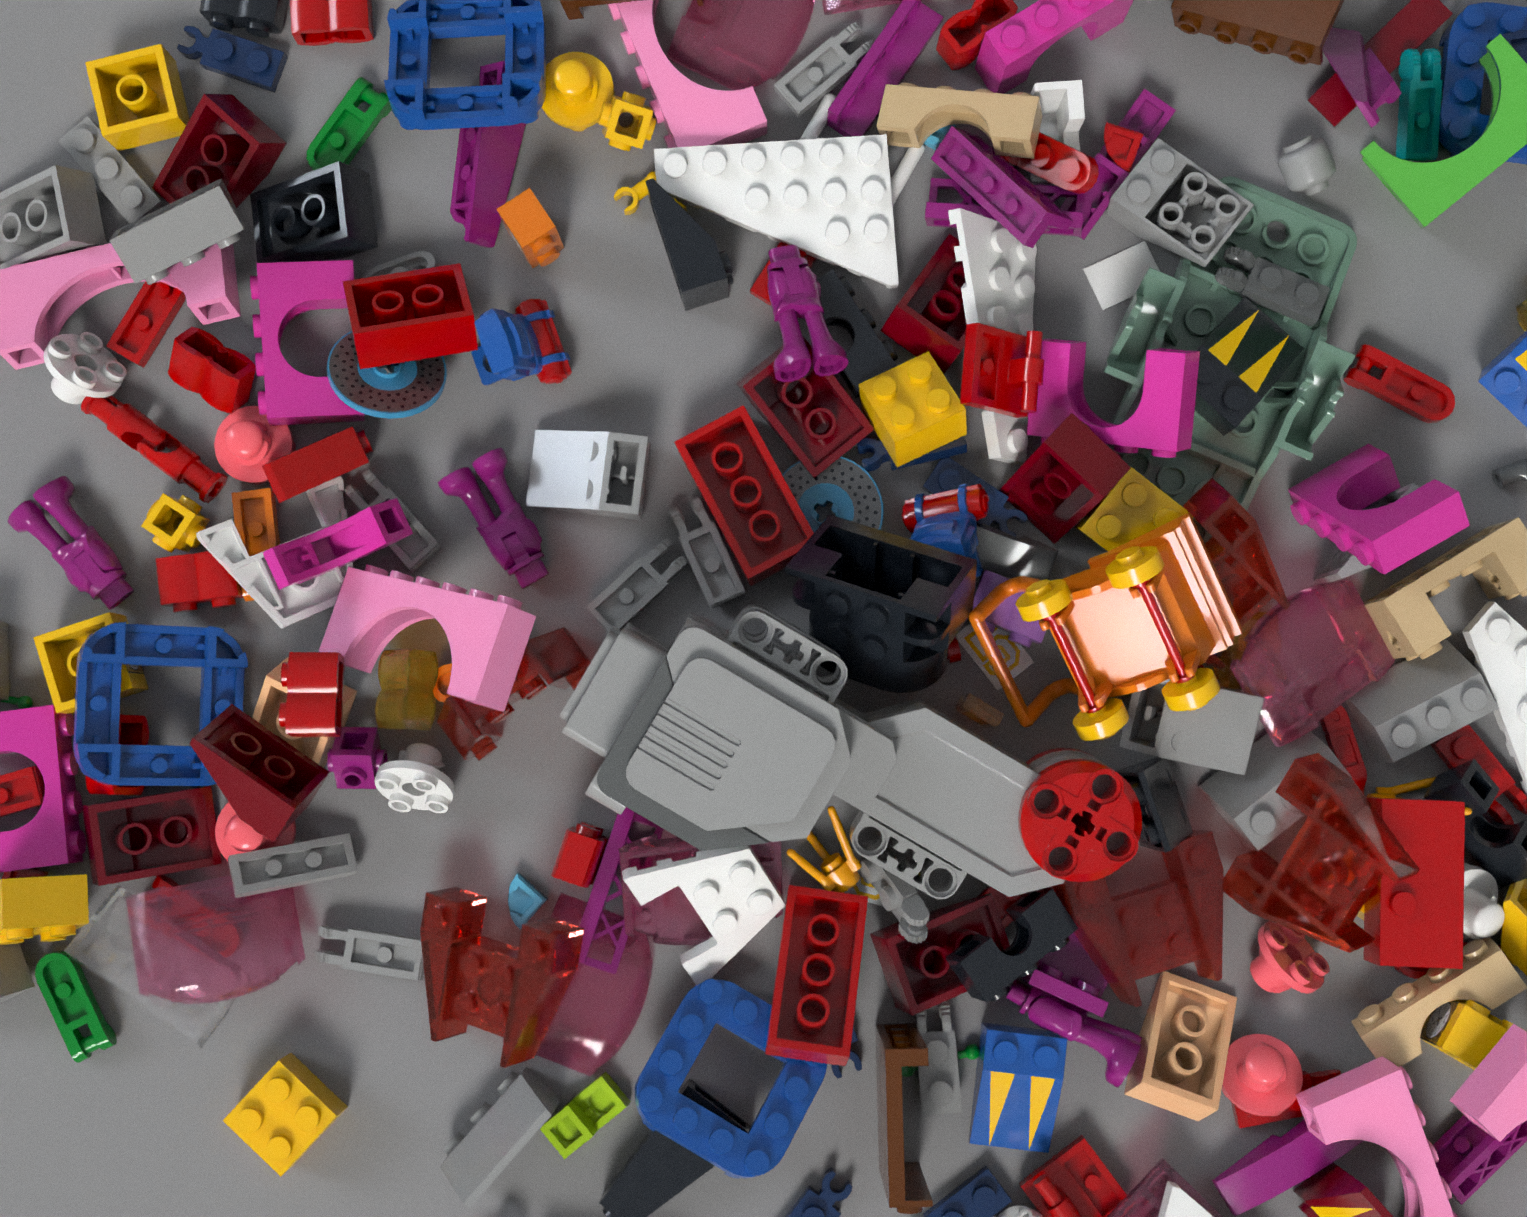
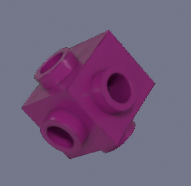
(356, 757)

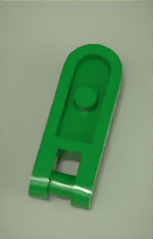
(348, 126)
(73, 1005)

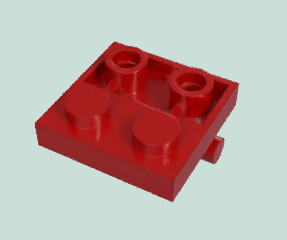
(1001, 370)
(1073, 1184)

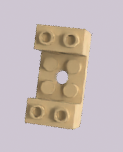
(1407, 615)

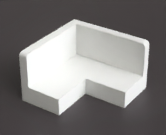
(1062, 113)

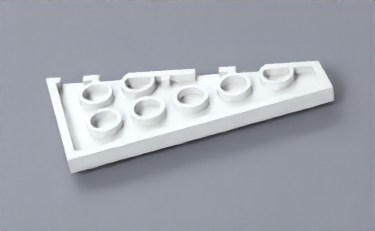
(999, 295)

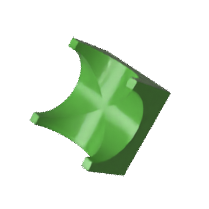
(1433, 187)

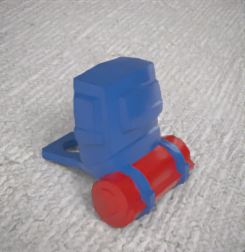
(520, 345)
(948, 519)

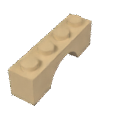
(915, 112)
(1396, 1023)

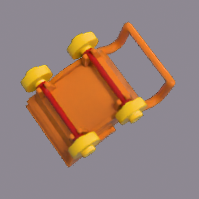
(1123, 627)

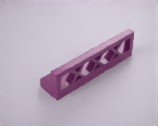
(884, 63)
(998, 186)
(937, 213)
(601, 889)
(1472, 1156)

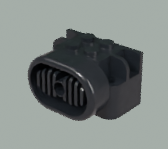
(882, 602)

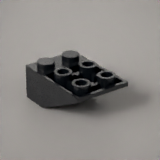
(1162, 809)

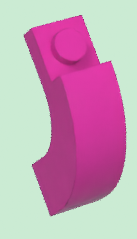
(338, 544)

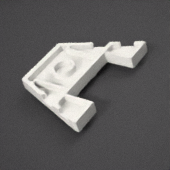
(254, 575)
(726, 891)

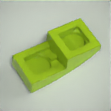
(585, 1115)

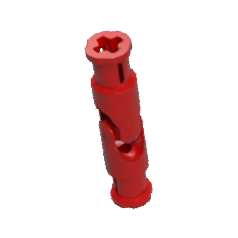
(150, 441)

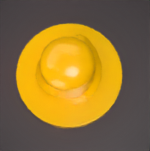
(576, 90)

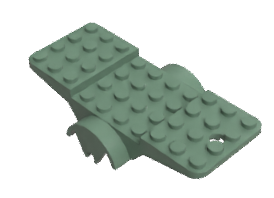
(1186, 311)

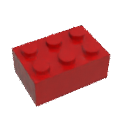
(410, 315)

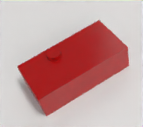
(745, 494)
(1423, 915)
(817, 976)

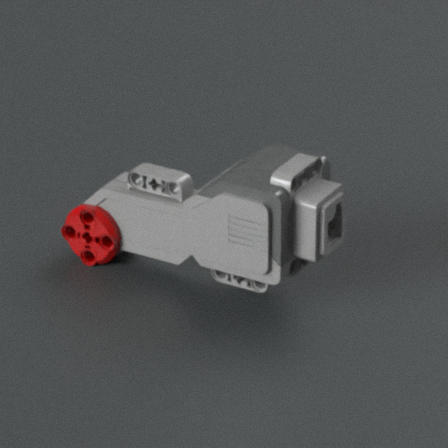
(752, 743)

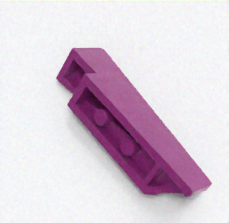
(1360, 72)
(484, 171)

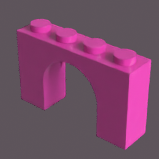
(1017, 42)
(283, 294)
(1159, 423)
(1379, 536)
(55, 831)

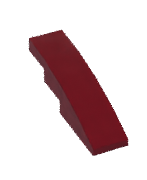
(1403, 32)

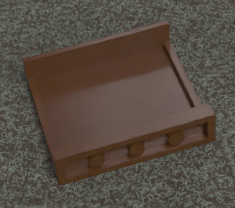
(1267, 26)
(903, 1181)

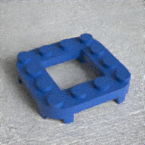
(1463, 75)
(428, 108)
(99, 699)
(696, 1127)

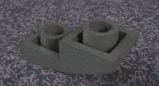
(1013, 555)

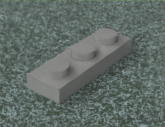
(110, 171)
(292, 865)

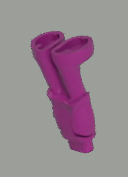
(795, 295)
(510, 537)
(87, 560)
(1056, 1015)

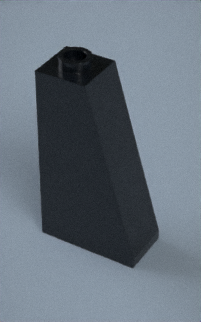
(661, 1166)

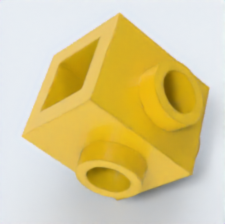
(634, 134)
(164, 520)

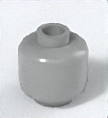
(1307, 165)

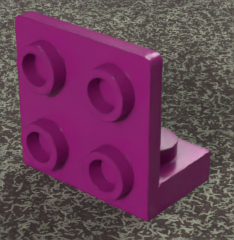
(1071, 977)

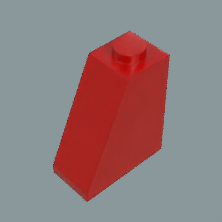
(317, 463)

